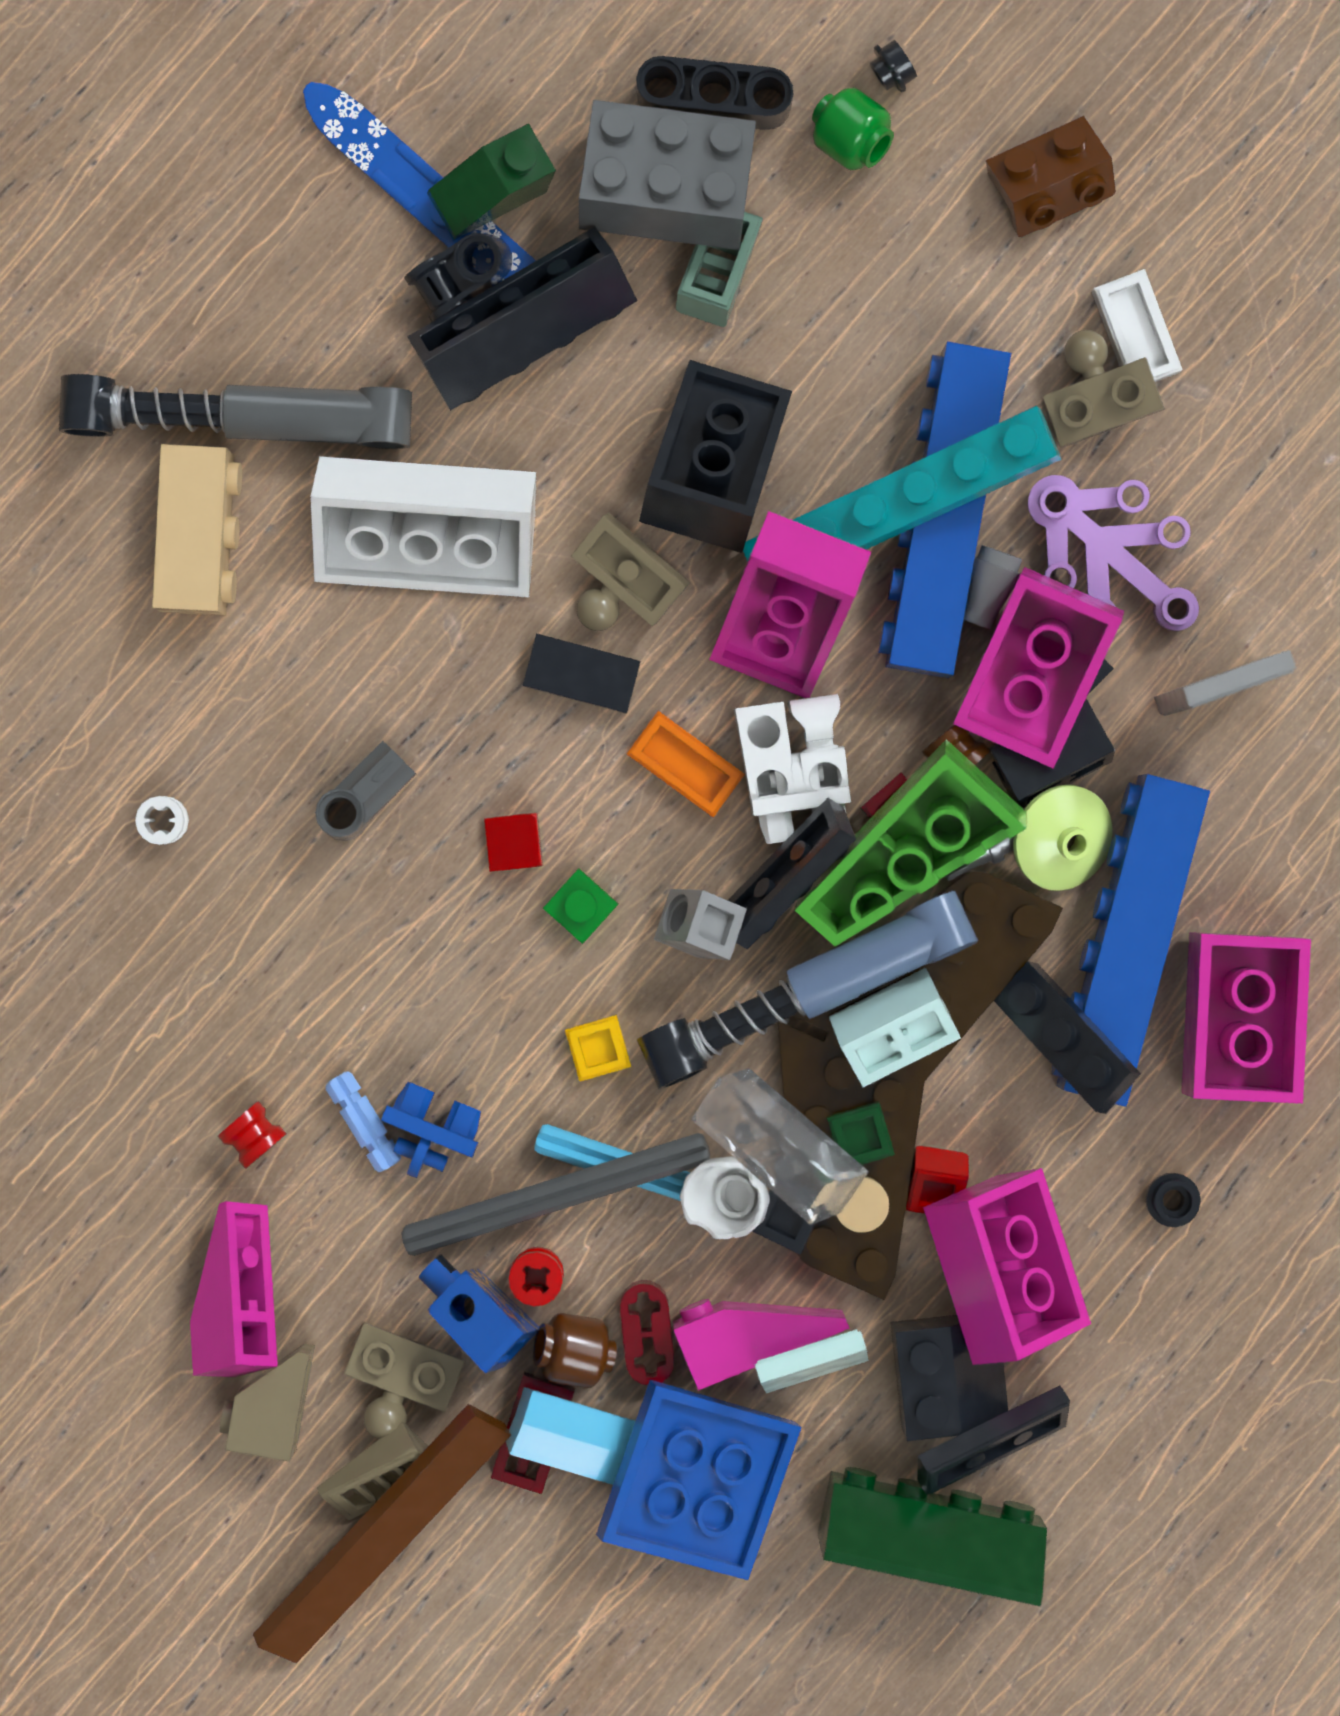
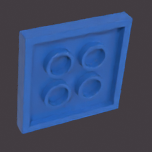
(698, 1480)

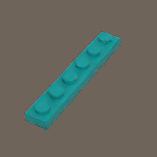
(936, 483)

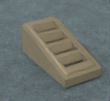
(379, 1463)

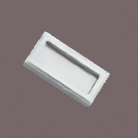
(1136, 324)

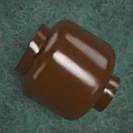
(574, 1350)

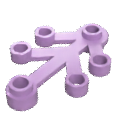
(1106, 543)

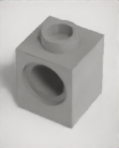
(700, 924)

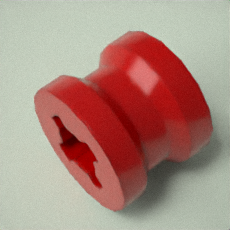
(252, 1134)
(542, 1268)

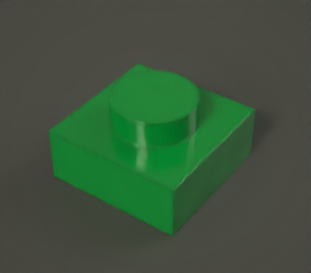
(580, 905)

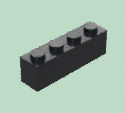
(523, 318)

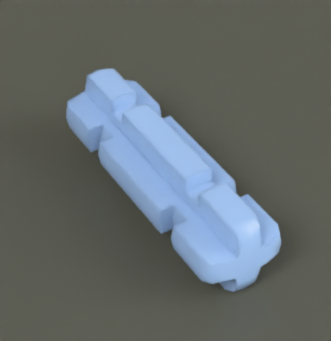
(363, 1121)

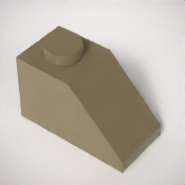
(270, 1409)

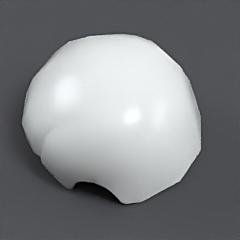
(724, 1198)

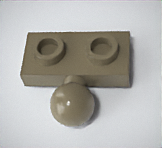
(1102, 398)
(628, 573)
(403, 1371)

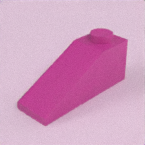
(234, 1300)
(735, 1335)

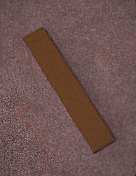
(382, 1534)

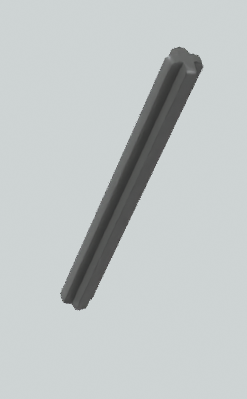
(555, 1194)

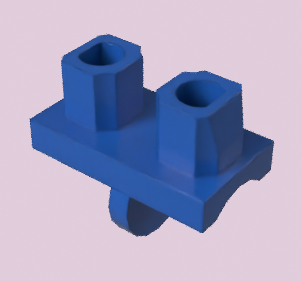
(409, 1115)

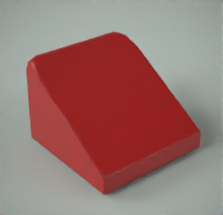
(513, 842)
(935, 1176)

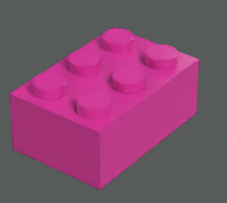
(1246, 1017)
(1007, 1267)

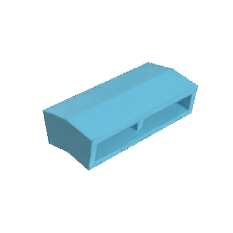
(569, 1436)

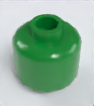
(852, 129)

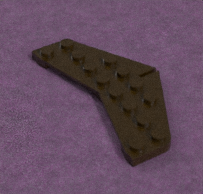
(823, 1083)

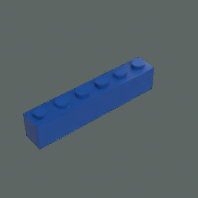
(942, 551)
(1138, 911)

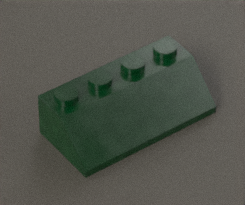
(934, 1536)

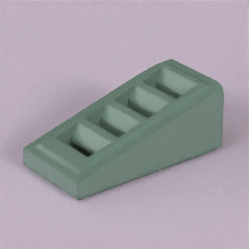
(710, 297)

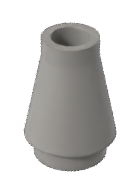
(990, 585)

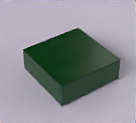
(862, 1133)

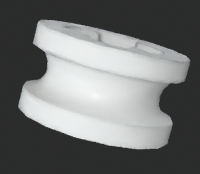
(162, 803)

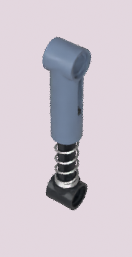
(814, 987)

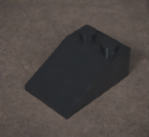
(715, 456)

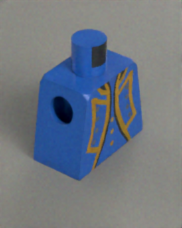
(497, 1325)

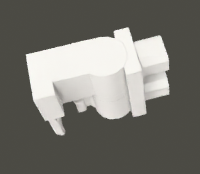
(788, 780)

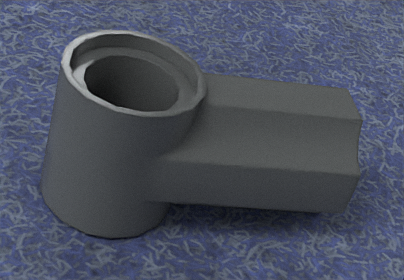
(368, 788)

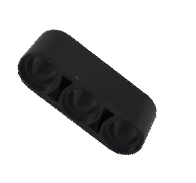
(739, 79)

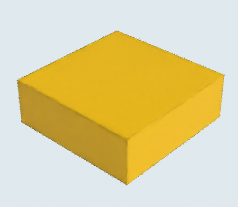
(598, 1047)

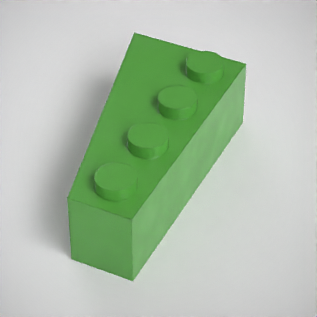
(923, 832)

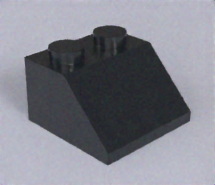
(938, 1383)

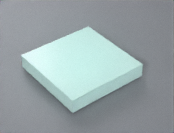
(812, 1361)

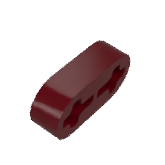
(634, 1333)

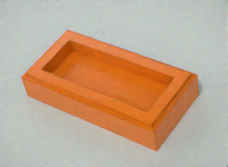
(685, 764)

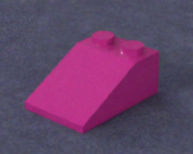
(790, 605)
(1039, 667)

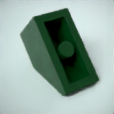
(493, 182)

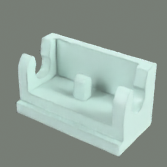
(894, 1027)

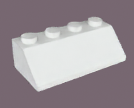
(423, 526)

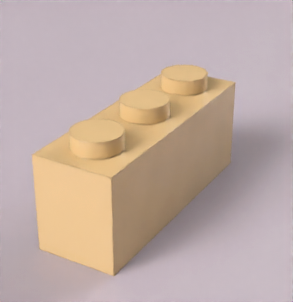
(195, 530)

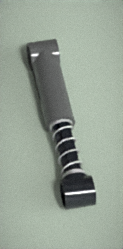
(361, 417)

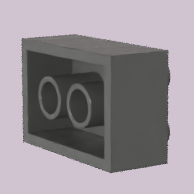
(666, 174)

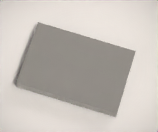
(1225, 683)

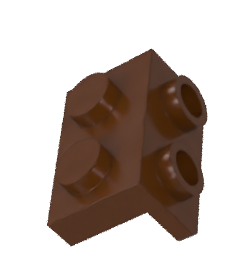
(1053, 176)

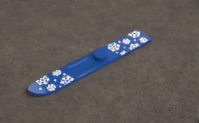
(394, 167)

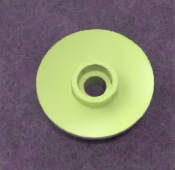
(1051, 822)

